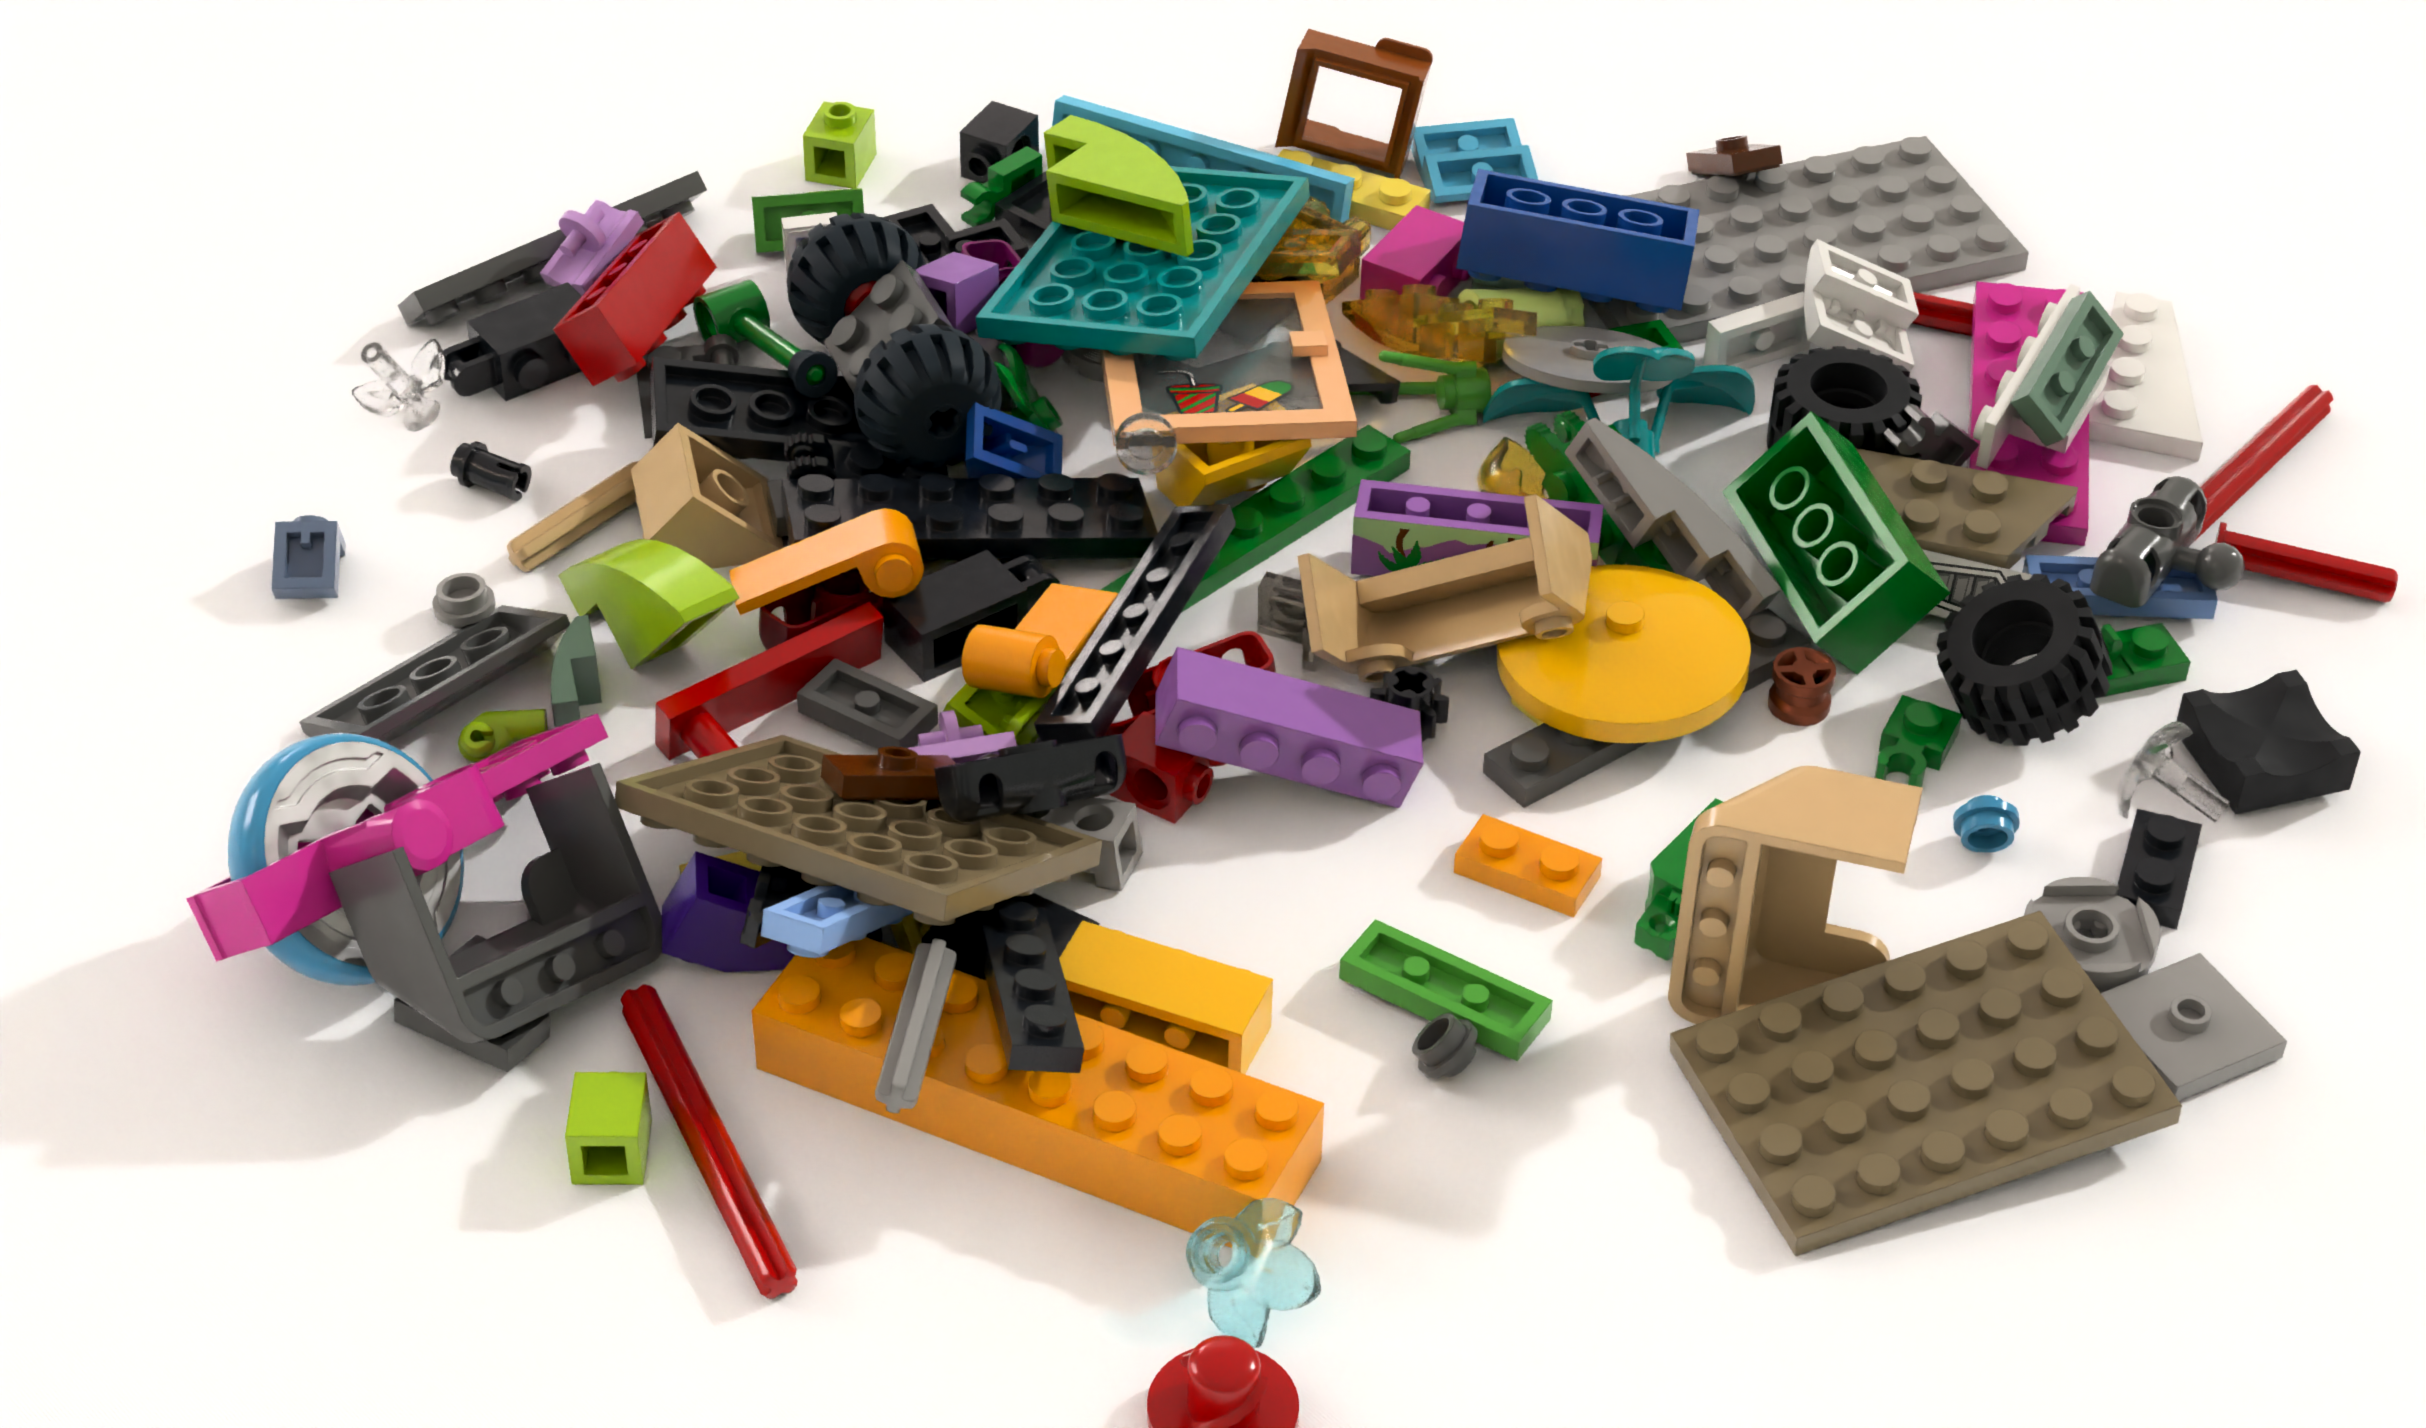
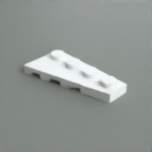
(2148, 384)

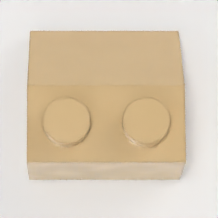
(703, 501)

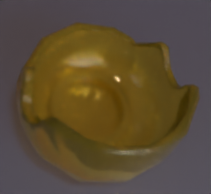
(1511, 471)

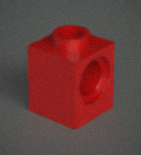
(1159, 777)

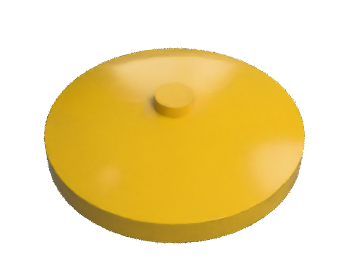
(1640, 666)

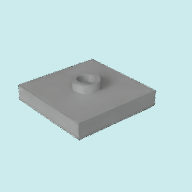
(2194, 1026)

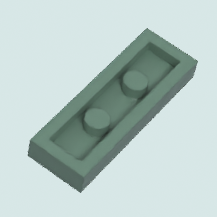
(2067, 368)

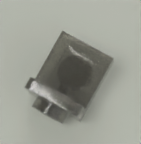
(1284, 615)

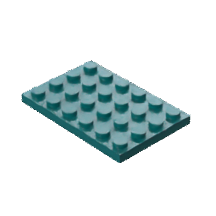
(1138, 299)

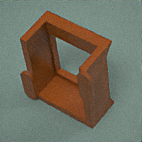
(1387, 63)

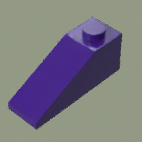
(708, 914)

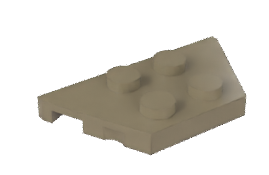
(1968, 509)

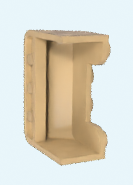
(1765, 882)

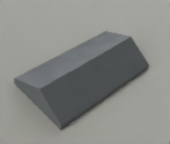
(440, 675)

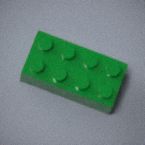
(1835, 543)

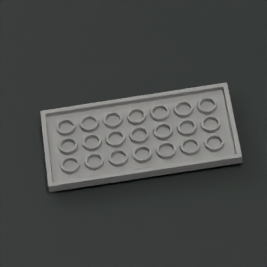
(1878, 202)

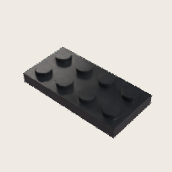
(747, 407)

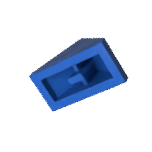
(1012, 449)

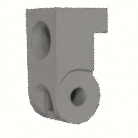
(1112, 823)

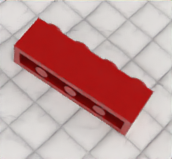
(636, 301)

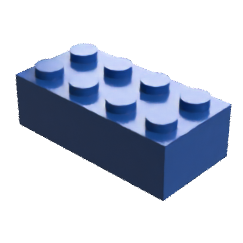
(1578, 241)

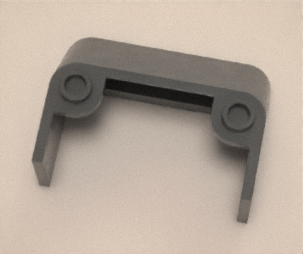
(586, 927)

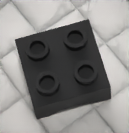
(2267, 744)

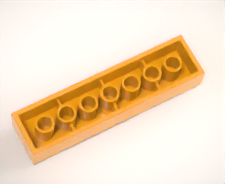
(1129, 1128)

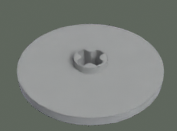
(1566, 355)

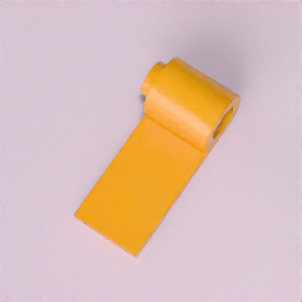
(876, 543)
(1040, 648)

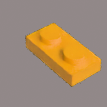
(1528, 865)

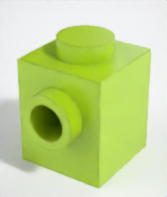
(839, 144)

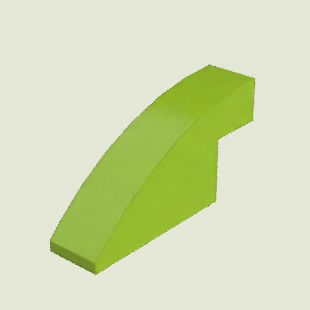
(1115, 187)
(649, 596)

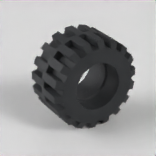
(1849, 391)
(2037, 694)

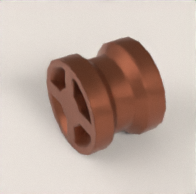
(1801, 686)

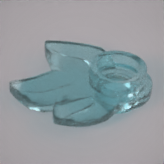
(1263, 1268)

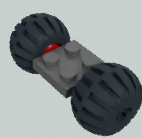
(890, 339)

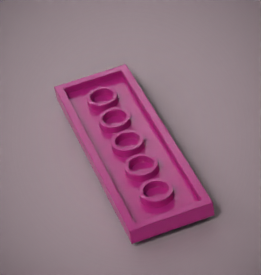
(2000, 325)

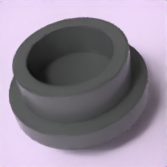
(1445, 1046)

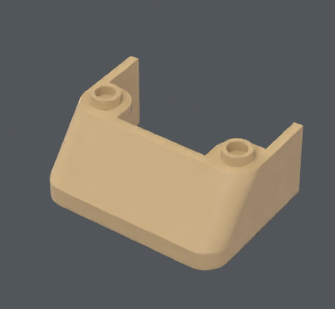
(1453, 602)

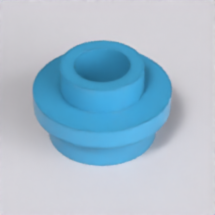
(1986, 823)

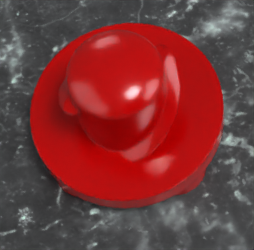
(1222, 1387)

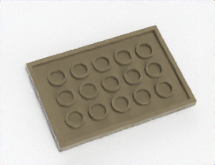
(888, 851)
(1921, 1081)

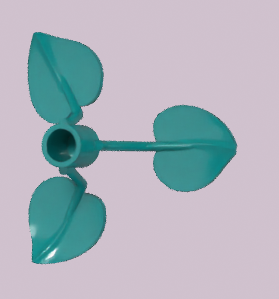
(1690, 384)

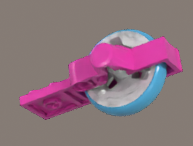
(346, 802)

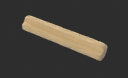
(573, 520)

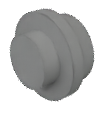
(463, 600)

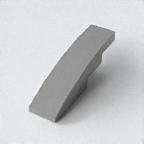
(1659, 507)

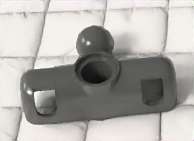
(2159, 540)

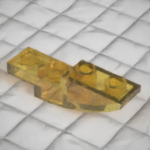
(1438, 325)

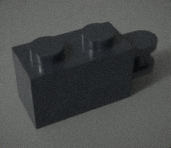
(514, 347)
(936, 617)

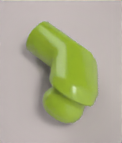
(499, 729)

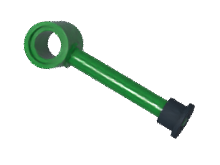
(744, 316)

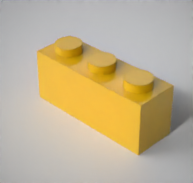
(1168, 995)

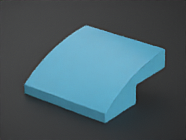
(1453, 153)

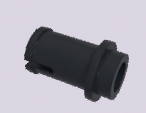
(477, 466)

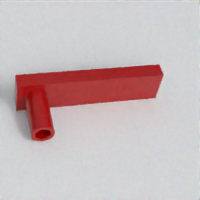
(705, 712)

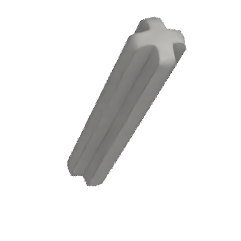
(915, 1026)

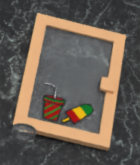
(1259, 378)

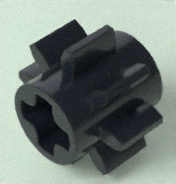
(1415, 690)

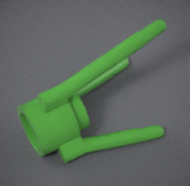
(1461, 391)

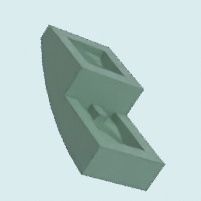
(574, 673)

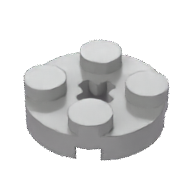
(2124, 932)

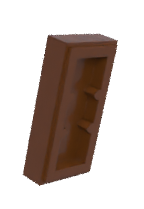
(1734, 157)
(890, 775)

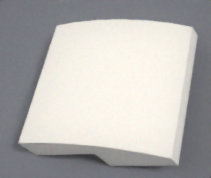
(1857, 305)

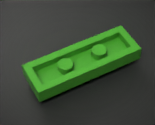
(1440, 983)

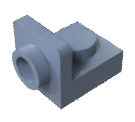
(307, 558)

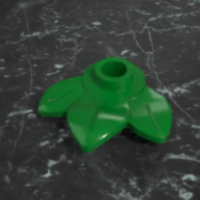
(1028, 401)

